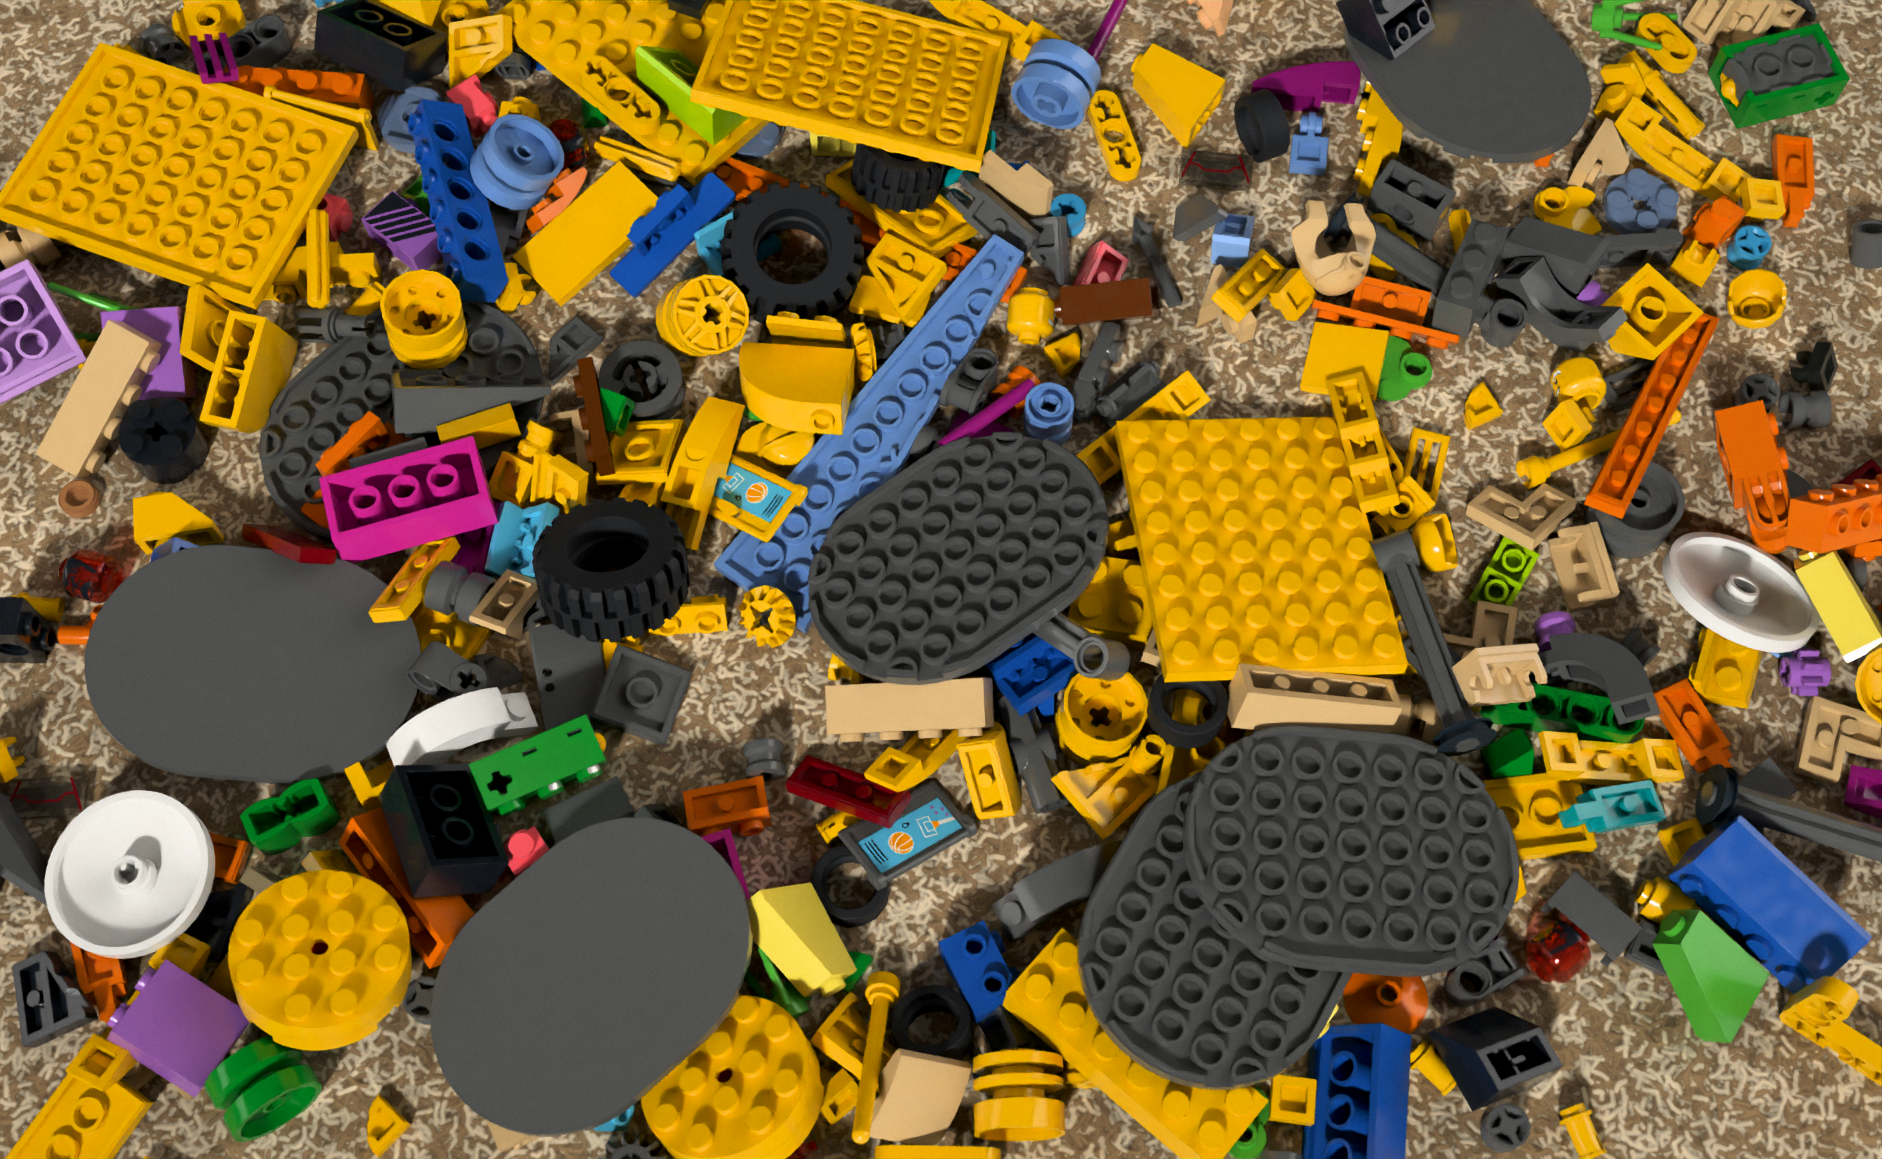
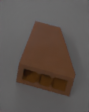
(1108, 301)

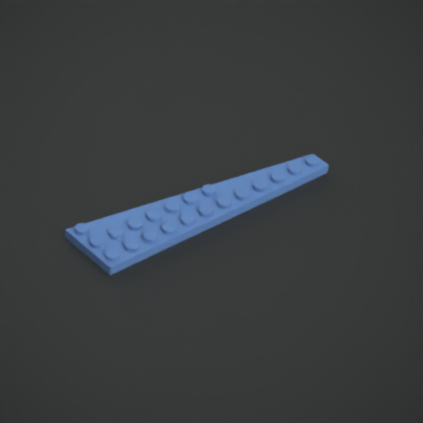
(876, 430)

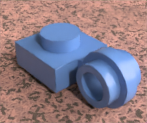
(1308, 148)

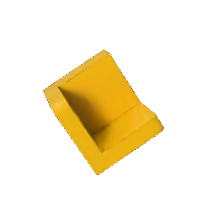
(1122, 540)
(369, 784)

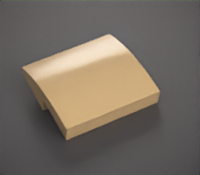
(1731, 20)
(1022, 190)
(918, 1097)

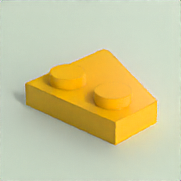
(478, 46)

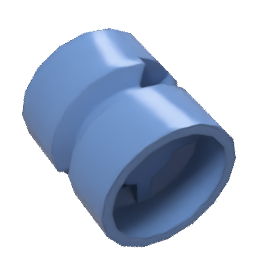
(1049, 413)

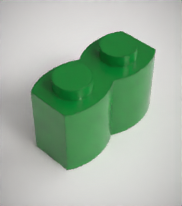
(283, 821)

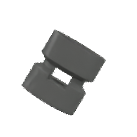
(454, 590)

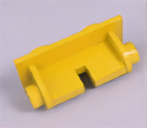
(703, 615)

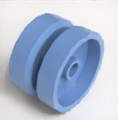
(1056, 83)
(516, 162)

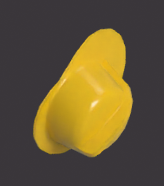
(775, 447)

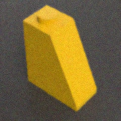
(1177, 91)

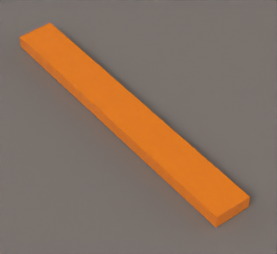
(1649, 419)

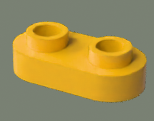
(1673, 43)

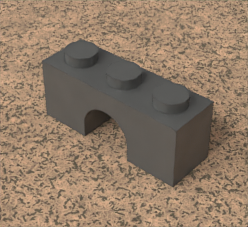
(1468, 276)

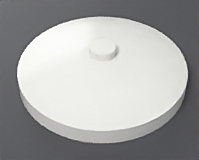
(1740, 592)
(129, 874)

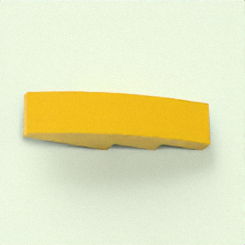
(1362, 442)

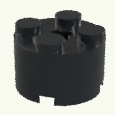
(163, 439)

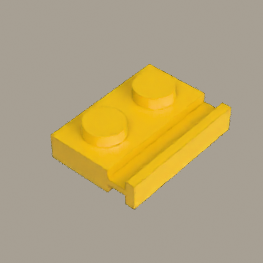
(557, 481)

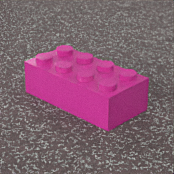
(408, 500)

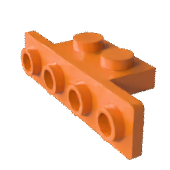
(1388, 306)
(362, 434)

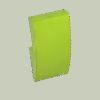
(1505, 574)

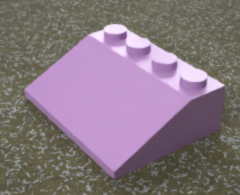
(33, 333)

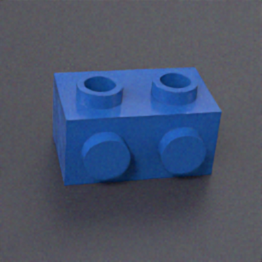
(978, 968)

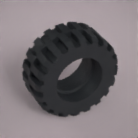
(801, 210)
(615, 601)

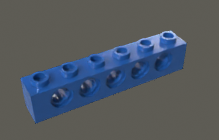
(456, 203)

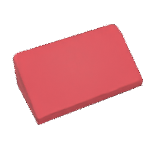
(1101, 265)

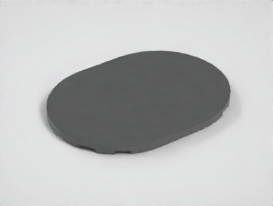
(1484, 81)
(355, 379)
(958, 558)
(249, 666)
(1350, 851)
(591, 976)
(1177, 982)

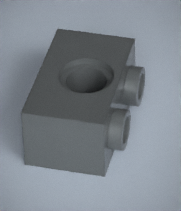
(1411, 200)

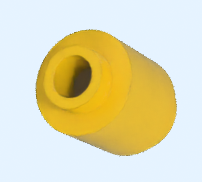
(1660, 898)

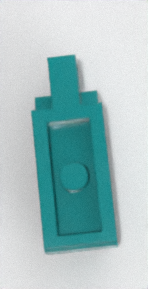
(1615, 808)

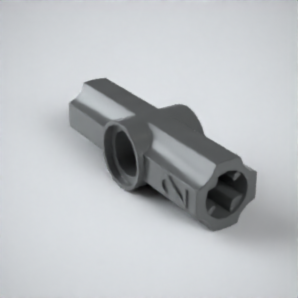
(1033, 755)

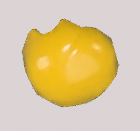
(1760, 290)
(1435, 543)

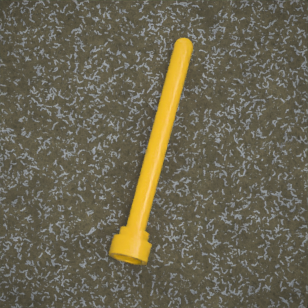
(1540, 468)
(882, 993)

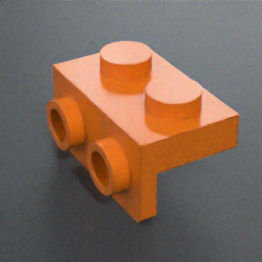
(732, 805)

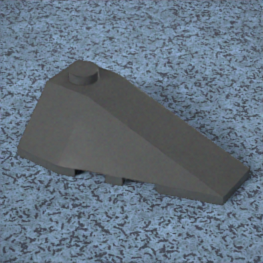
(428, 399)
(19, 853)

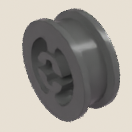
(659, 371)

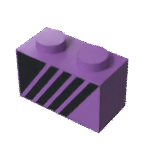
(403, 231)

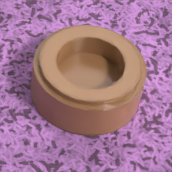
(79, 498)

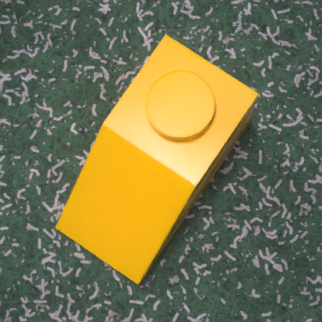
(167, 516)

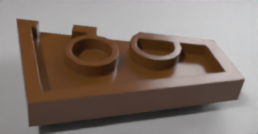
(597, 448)

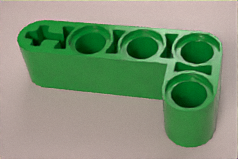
(1559, 707)

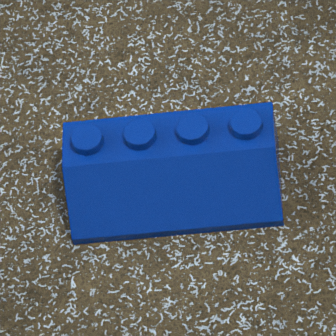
(1768, 905)
(1359, 1093)

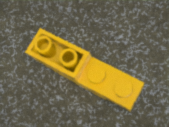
(1381, 139)
(350, 269)
(699, 464)

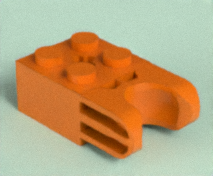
(1755, 471)

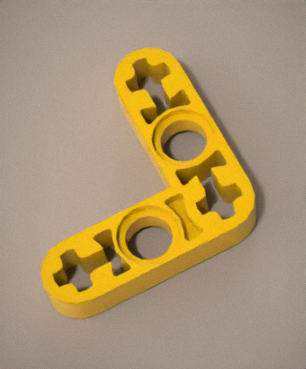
(1819, 1014)

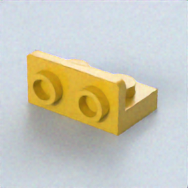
(1724, 670)

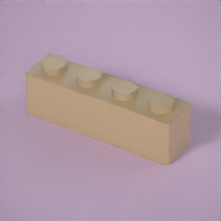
(99, 399)
(1280, 697)
(900, 708)

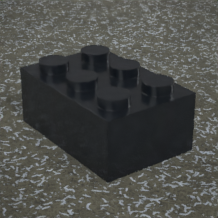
(380, 43)
(442, 830)

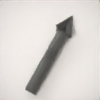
(1142, 235)

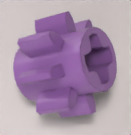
(1805, 671)

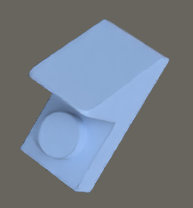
(1232, 240)

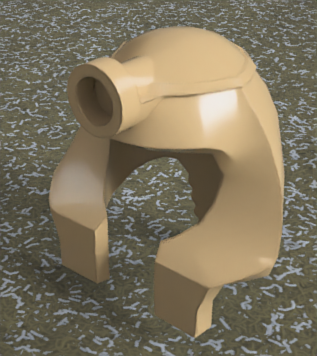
(1329, 271)

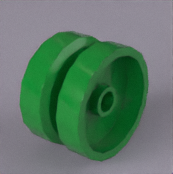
(261, 1088)

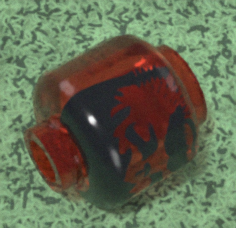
(573, 142)
(90, 575)
(1558, 952)

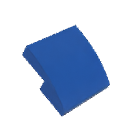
(1030, 672)

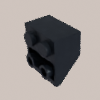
(1387, 24)
(1494, 1055)

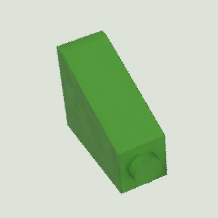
(1709, 973)

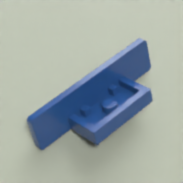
(669, 231)

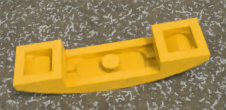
(987, 19)
(1674, 157)
(1173, 402)
(914, 760)
(1609, 761)
(105, 1063)

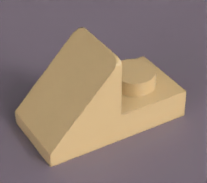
(1603, 154)
(1210, 310)
(506, 604)

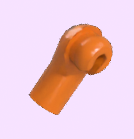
(77, 633)

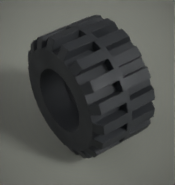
(895, 179)

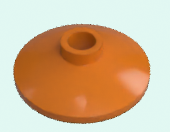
(1366, 1005)

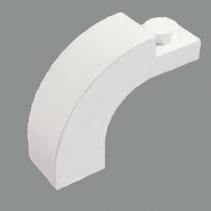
(459, 723)

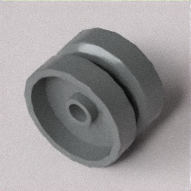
(1648, 519)

